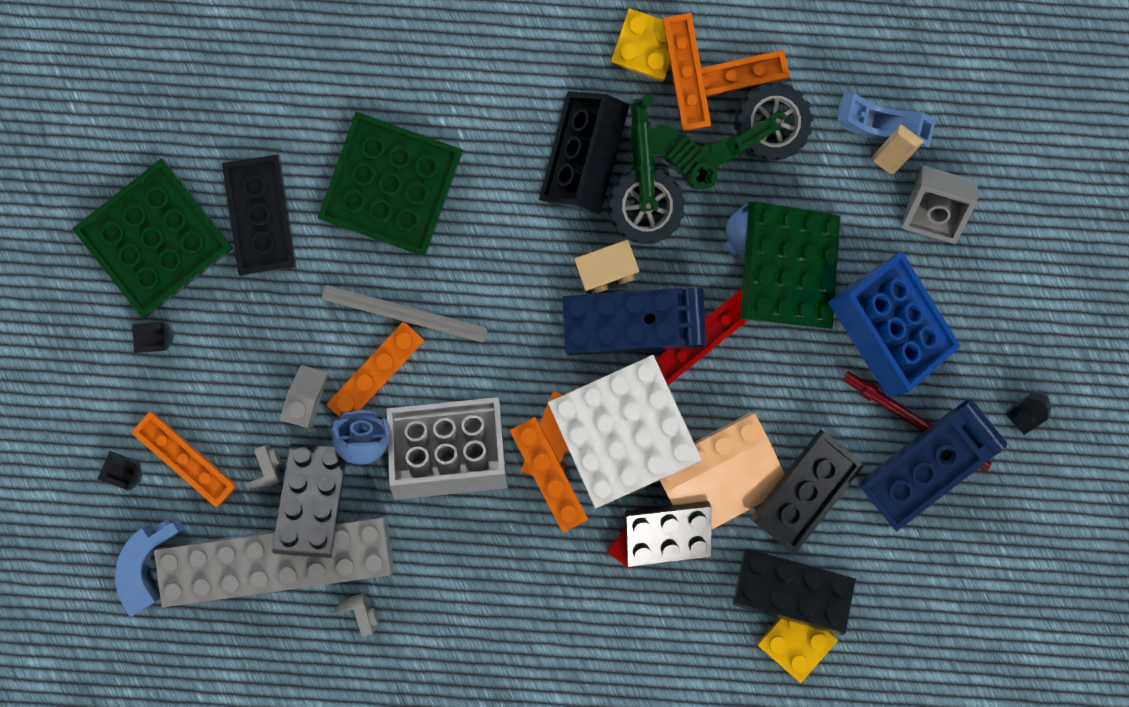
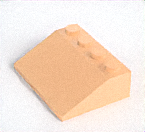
(734, 471)

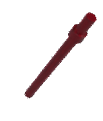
(870, 392)

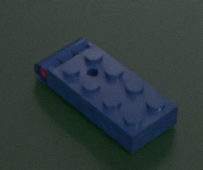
(618, 324)
(919, 475)

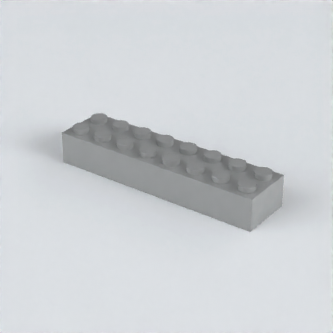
(248, 566)

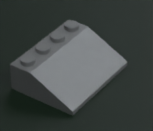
(446, 448)

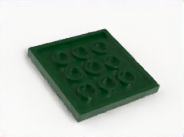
(390, 184)
(152, 238)
(789, 265)

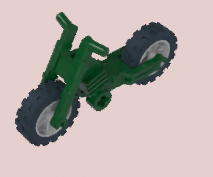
(687, 157)

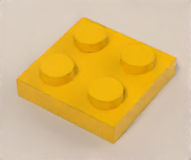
(642, 46)
(796, 646)

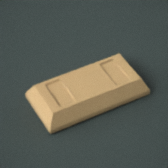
(897, 149)

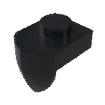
(151, 337)
(1030, 411)
(121, 471)

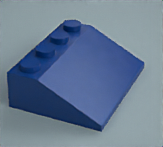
(895, 325)

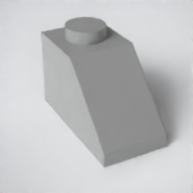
(304, 397)

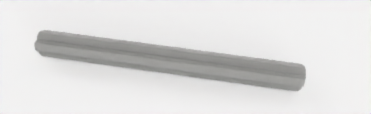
(404, 313)

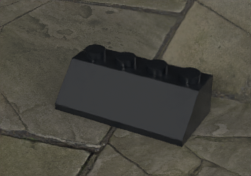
(584, 151)

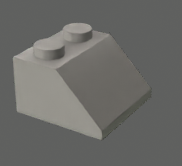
(940, 204)

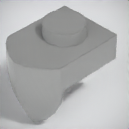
(268, 461)
(365, 616)

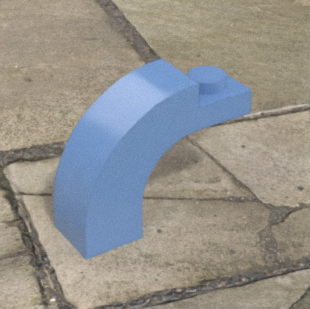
(880, 122)
(132, 566)

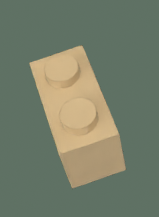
(606, 267)

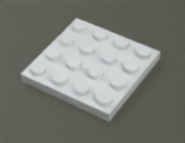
(624, 431)

